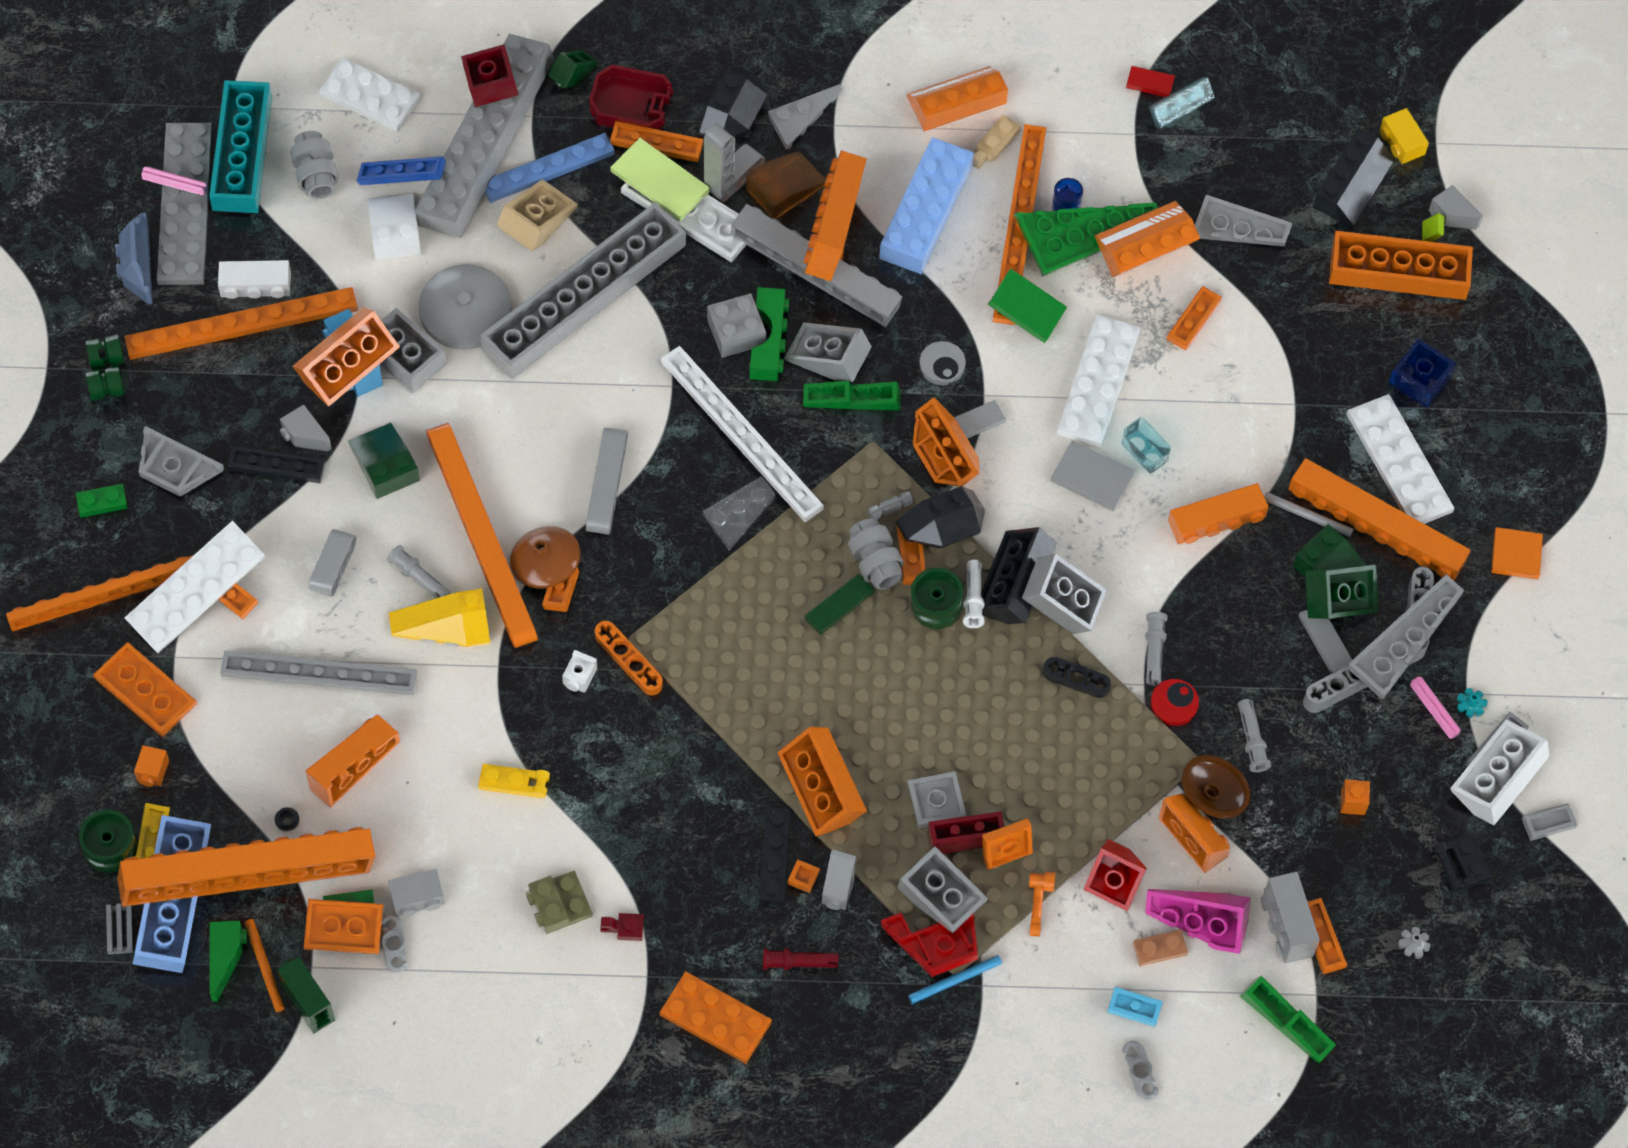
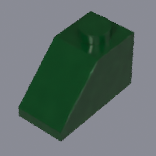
(572, 68)

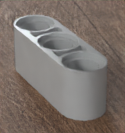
(332, 562)

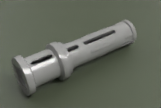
(411, 567)
(1155, 639)
(1255, 745)

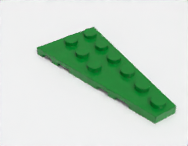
(1069, 234)

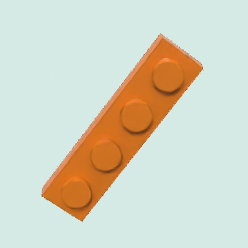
(667, 143)

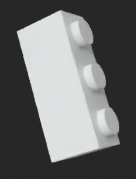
(254, 279)

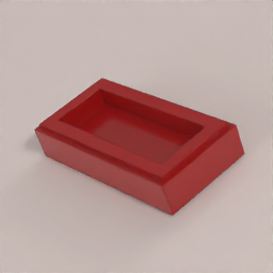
(1150, 81)

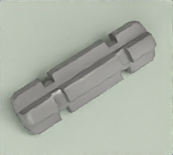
(890, 505)

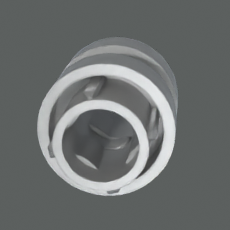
(314, 164)
(879, 561)

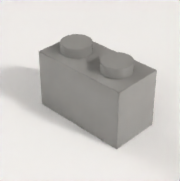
(416, 893)

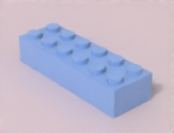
(926, 205)
(168, 924)

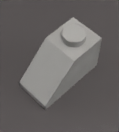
(1456, 209)
(304, 430)

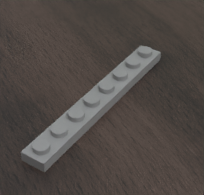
(318, 672)

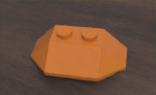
(944, 446)

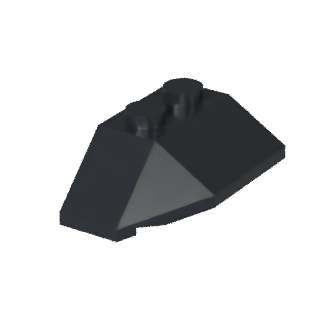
(735, 103)
(943, 519)

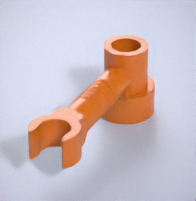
(1040, 883)

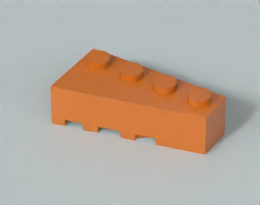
(351, 760)

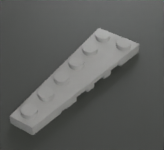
(1393, 650)

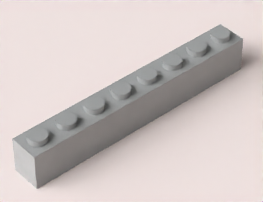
(789, 250)

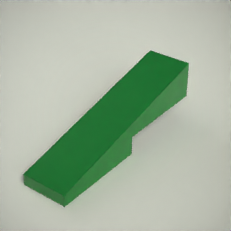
(847, 396)
(1287, 1019)

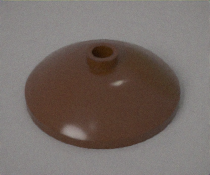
(1215, 786)

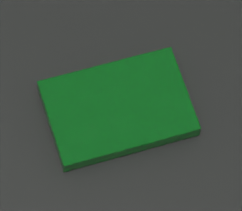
(1027, 305)

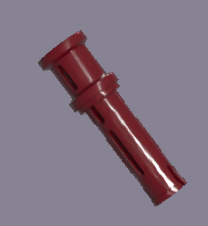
(787, 959)

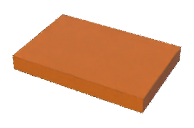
(343, 926)

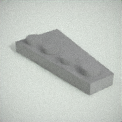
(1235, 223)

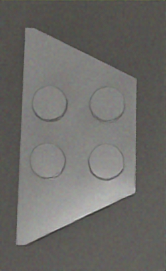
(174, 464)

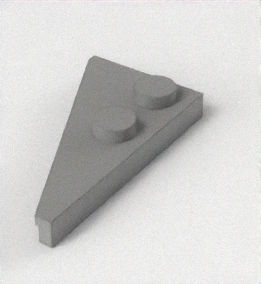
(796, 116)

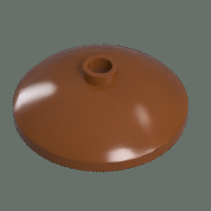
(547, 565)

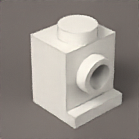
(586, 665)

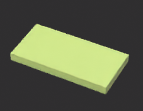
(660, 179)

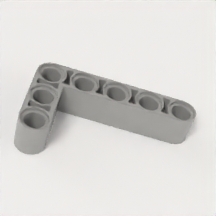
(723, 167)

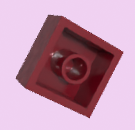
(489, 75)

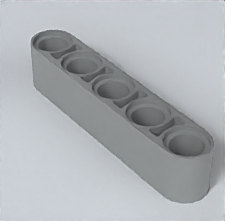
(606, 481)

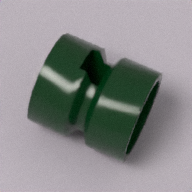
(113, 351)
(104, 383)

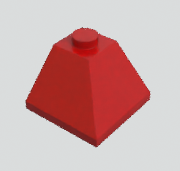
(1115, 875)

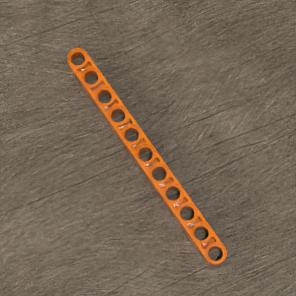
(481, 535)

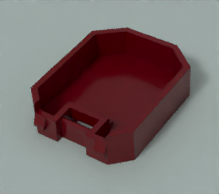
(624, 95)

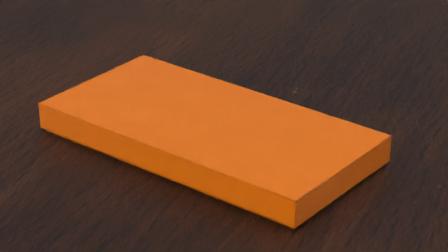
(145, 689)

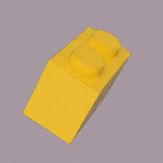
(1403, 136)

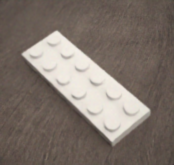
(706, 223)
(1098, 380)
(1400, 460)
(195, 587)

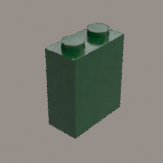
(306, 994)

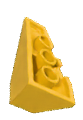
(450, 619)

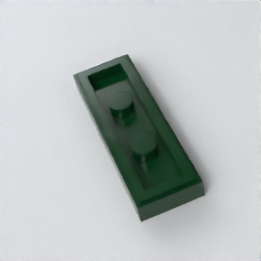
(839, 604)

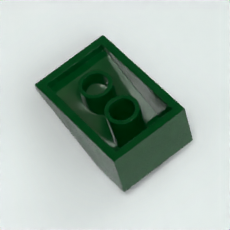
(385, 460)
(1326, 550)
(1341, 591)

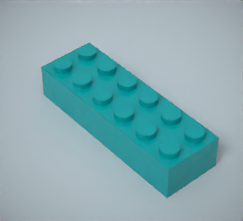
(241, 146)

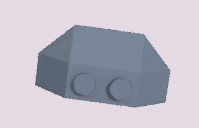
(135, 258)

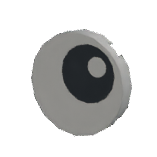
(942, 363)

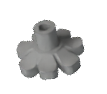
(1414, 942)

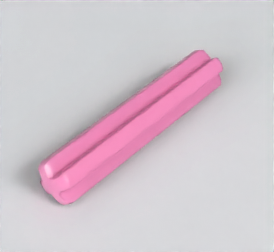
(174, 180)
(1435, 707)

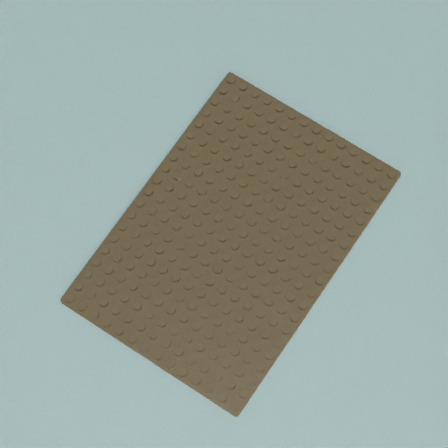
(911, 702)

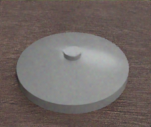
(462, 305)

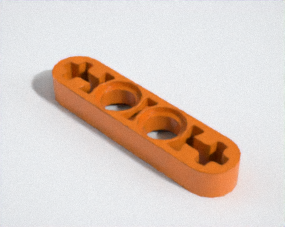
(630, 656)

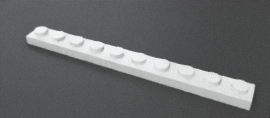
(742, 434)

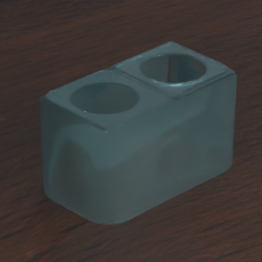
(1150, 438)

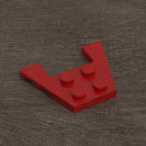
(935, 946)

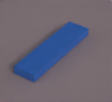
(401, 170)

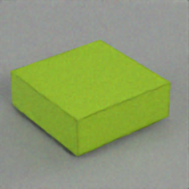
(1433, 228)

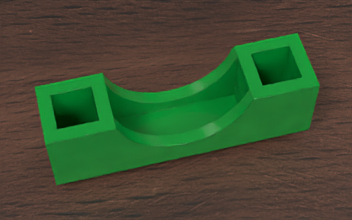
(765, 358)

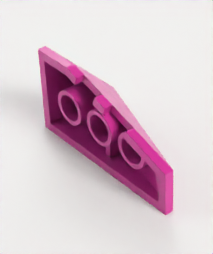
(1209, 916)

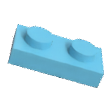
(1135, 1007)

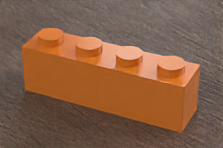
(1218, 514)

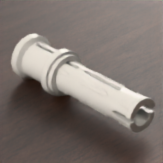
(973, 602)

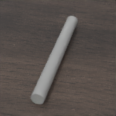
(1307, 514)

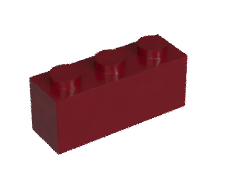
(962, 832)

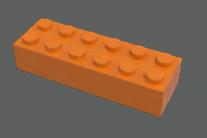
(834, 215)
(1401, 265)

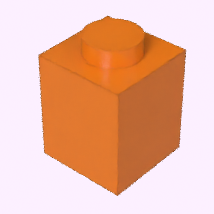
(151, 766)
(1355, 797)

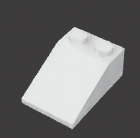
(394, 227)

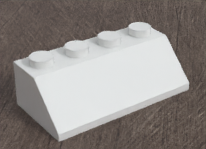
(1501, 771)

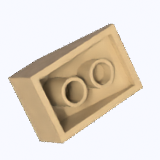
(535, 214)

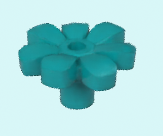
(1471, 703)

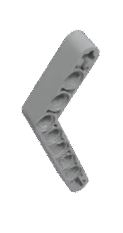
(1342, 677)

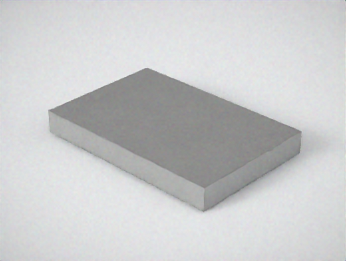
(1092, 475)

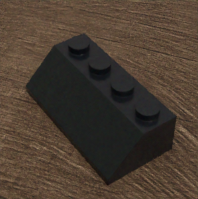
(1354, 178)
(1011, 574)

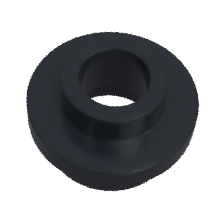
(287, 813)

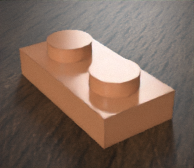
(1160, 947)

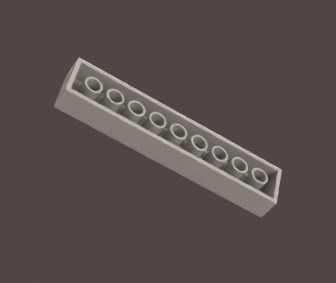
(483, 143)
(583, 290)

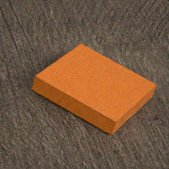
(1517, 553)
(1007, 844)

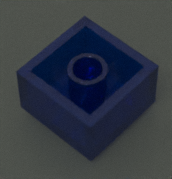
(1422, 373)

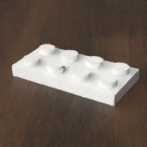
(369, 94)

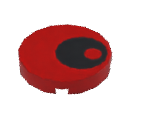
(1174, 702)

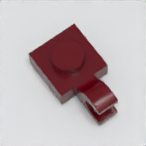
(627, 926)

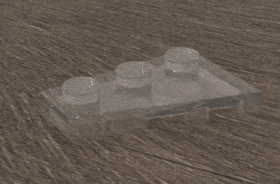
(739, 510)

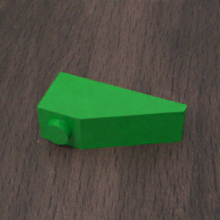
(225, 951)

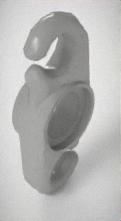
(390, 954)
(1140, 1081)

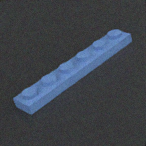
(549, 167)

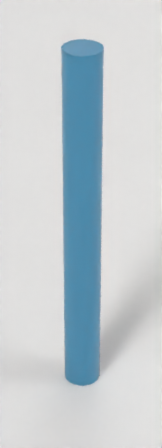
(955, 979)

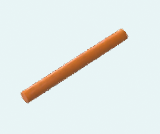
(264, 965)

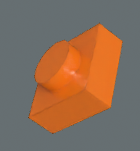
(803, 876)

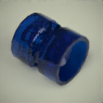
(1067, 194)

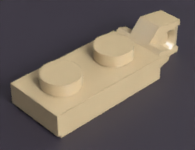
(995, 141)

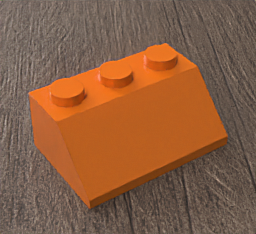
(1193, 831)

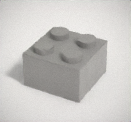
(736, 325)

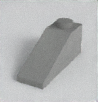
(839, 880)

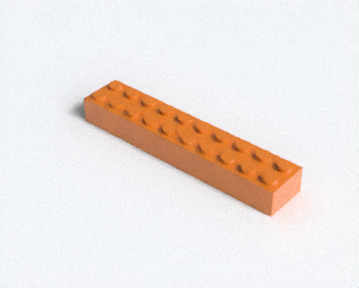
(245, 866)

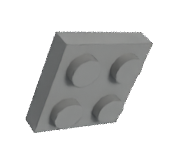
(936, 798)

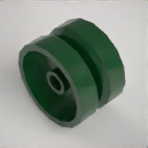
(937, 598)
(107, 840)

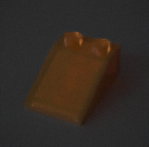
(783, 183)

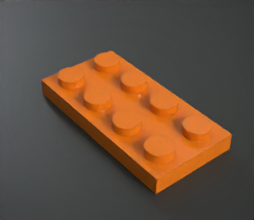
(715, 1017)

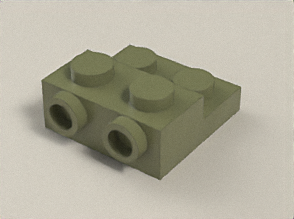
(558, 901)

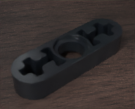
(1058, 678)

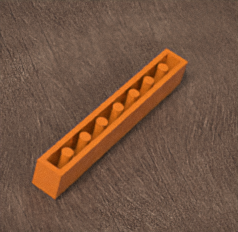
(1378, 519)

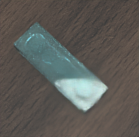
(1182, 102)

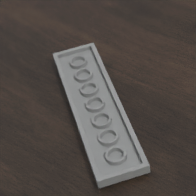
(182, 212)

